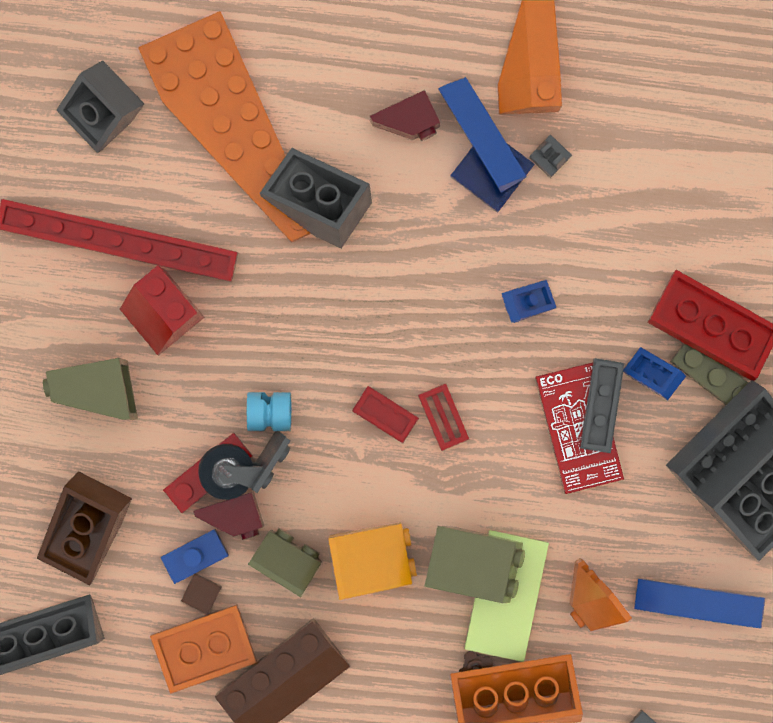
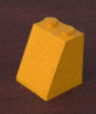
(371, 560)

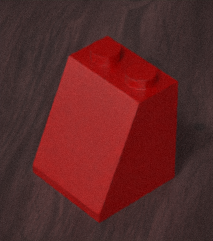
(160, 310)

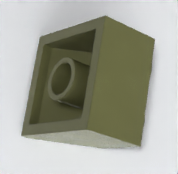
(286, 561)

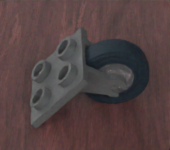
(229, 471)

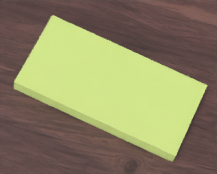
(506, 627)

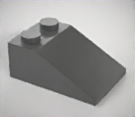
(318, 196)

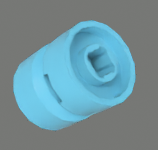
(269, 411)

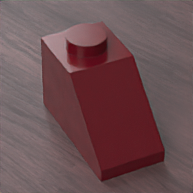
(409, 118)
(234, 516)

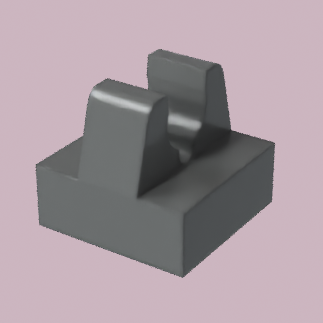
(550, 156)

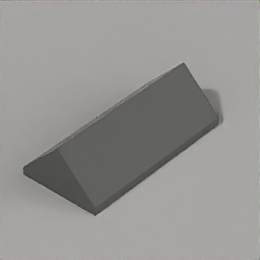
(49, 633)

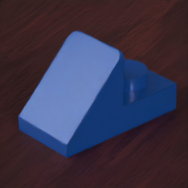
(528, 301)

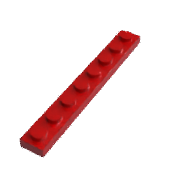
(117, 240)

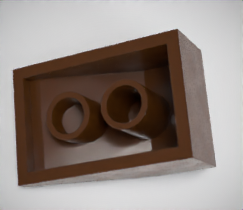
(83, 527)

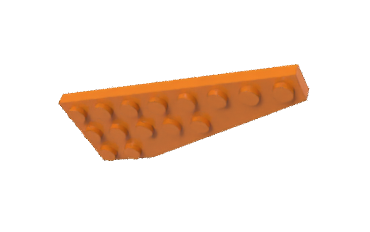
(216, 101)

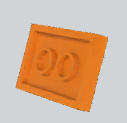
(203, 649)

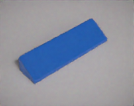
(482, 134)

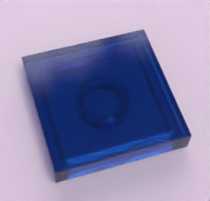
(477, 180)

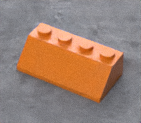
(519, 693)

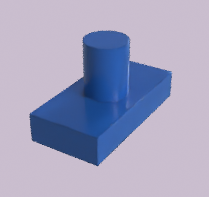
(654, 373)
(194, 556)

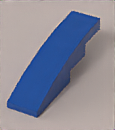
(699, 603)

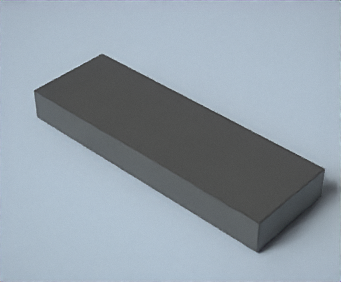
(602, 405)

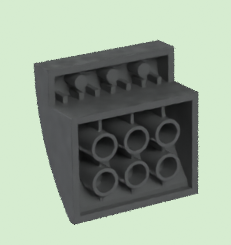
(732, 468)

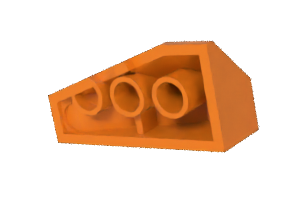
(532, 65)
(593, 600)

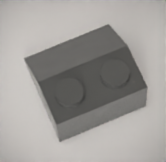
(99, 105)

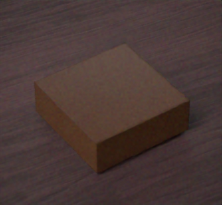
(201, 593)

